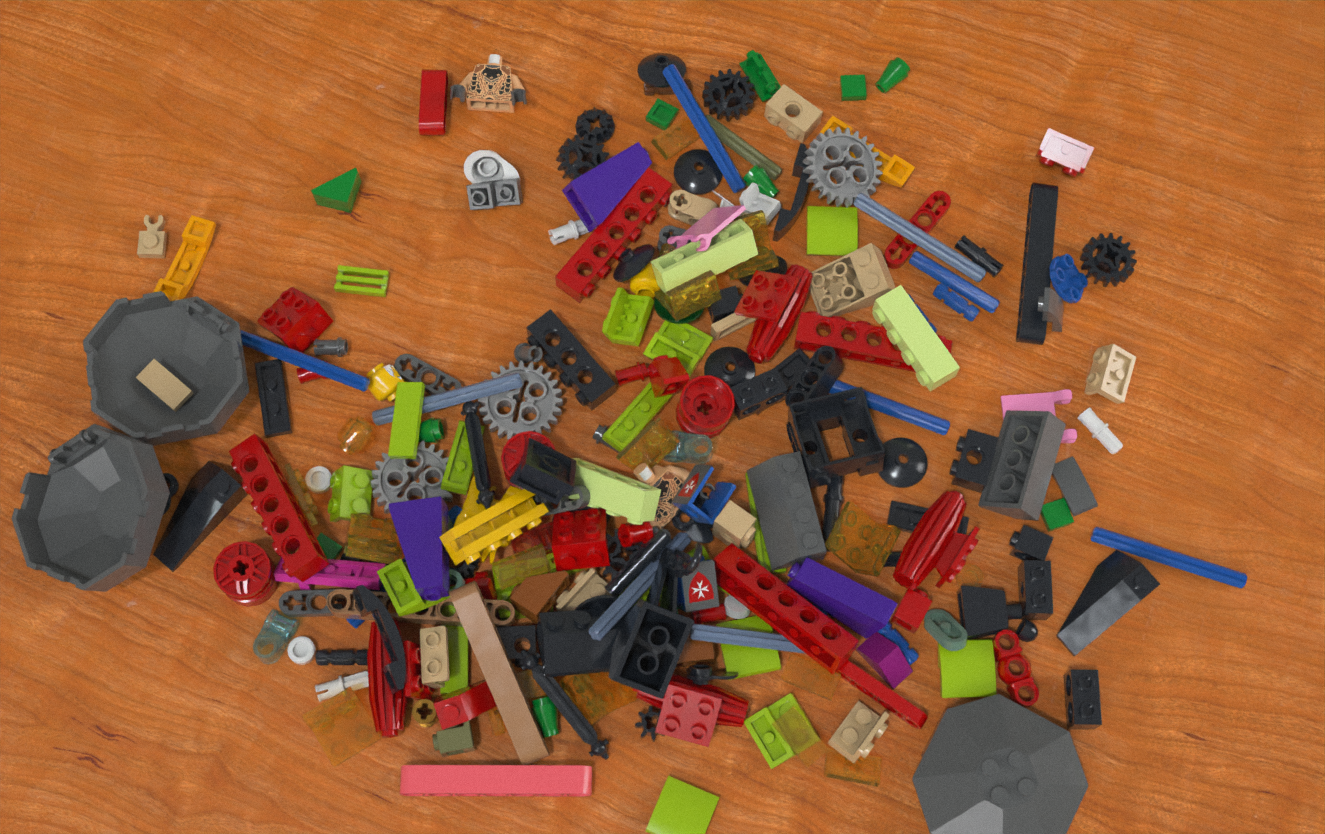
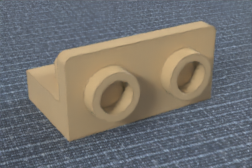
(1110, 373)
(587, 586)
(434, 656)
(857, 731)

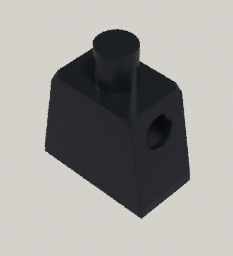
(985, 611)

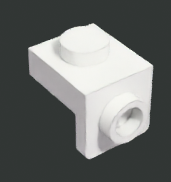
(755, 201)

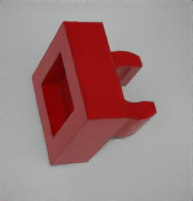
(484, 584)

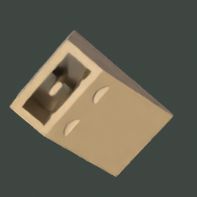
(851, 282)

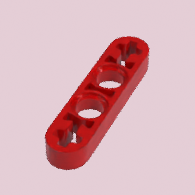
(924, 210)
(882, 695)

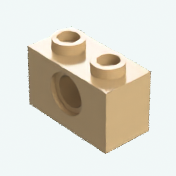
(786, 102)
(734, 526)

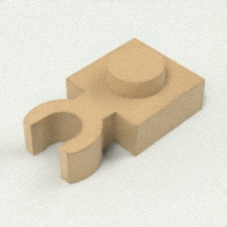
(153, 241)

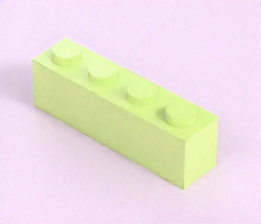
(727, 248)
(915, 338)
(617, 493)

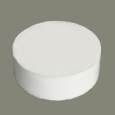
(318, 480)
(735, 609)
(301, 650)

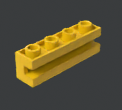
(491, 526)

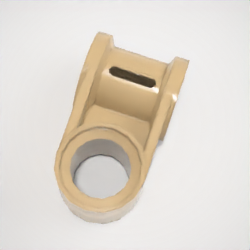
(692, 207)

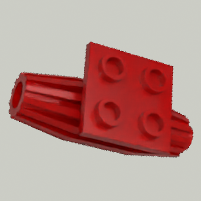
(775, 304)
(936, 544)
(389, 709)
(694, 710)

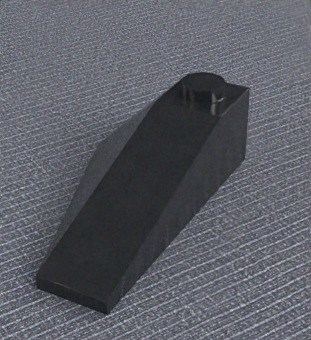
(202, 508)
(1109, 594)

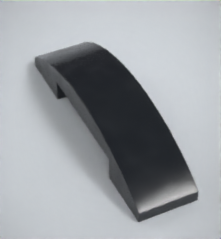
(786, 217)
(370, 604)

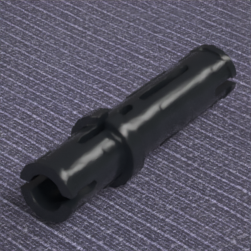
(833, 500)
(646, 554)

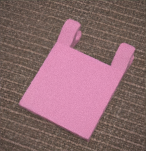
(708, 227)
(1040, 402)

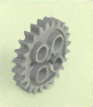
(838, 146)
(543, 407)
(398, 469)

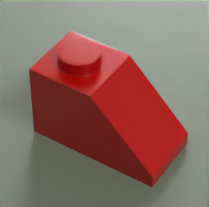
(667, 376)
(463, 704)

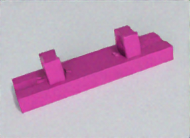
(338, 574)

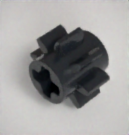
(650, 716)

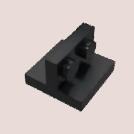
(545, 472)

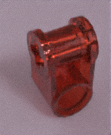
(535, 537)

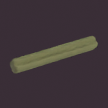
(744, 149)

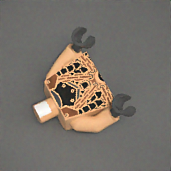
(490, 87)
(669, 480)

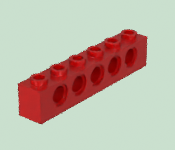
(650, 186)
(858, 349)
(257, 454)
(783, 609)

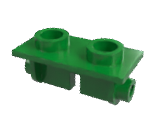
(760, 75)

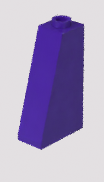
(604, 186)
(418, 528)
(841, 597)

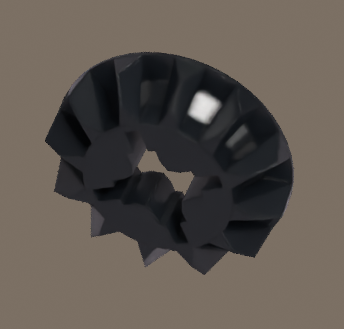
(605, 122)

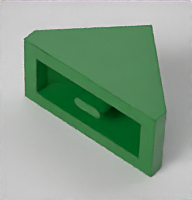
(339, 192)

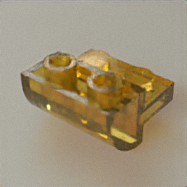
(372, 539)

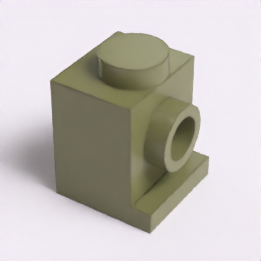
(454, 740)

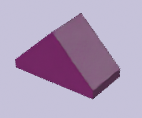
(885, 659)

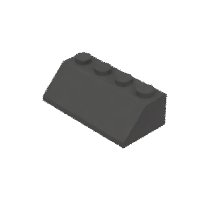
(1022, 464)
(786, 511)

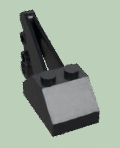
(654, 634)

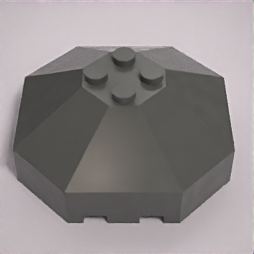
(187, 339)
(93, 510)
(998, 772)

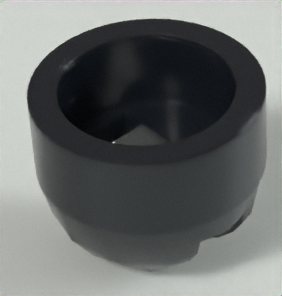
(1027, 631)

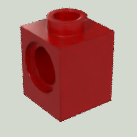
(911, 610)

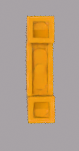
(894, 169)
(188, 260)

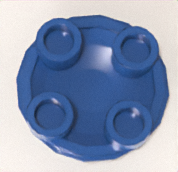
(1067, 279)

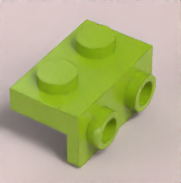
(627, 318)
(350, 492)

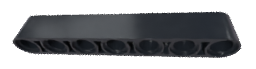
(1036, 261)

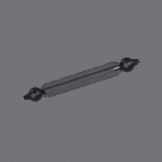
(478, 454)
(565, 705)

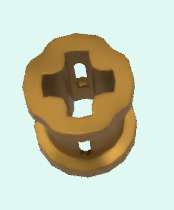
(420, 706)

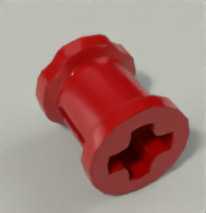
(634, 533)

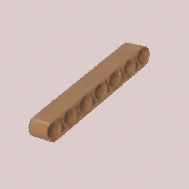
(433, 616)
(499, 673)

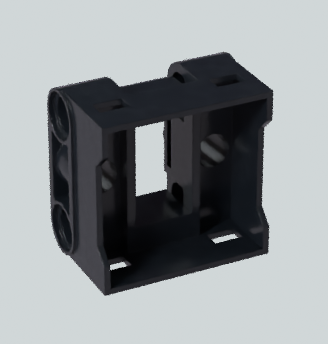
(828, 413)

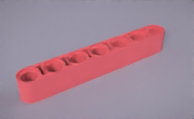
(496, 780)

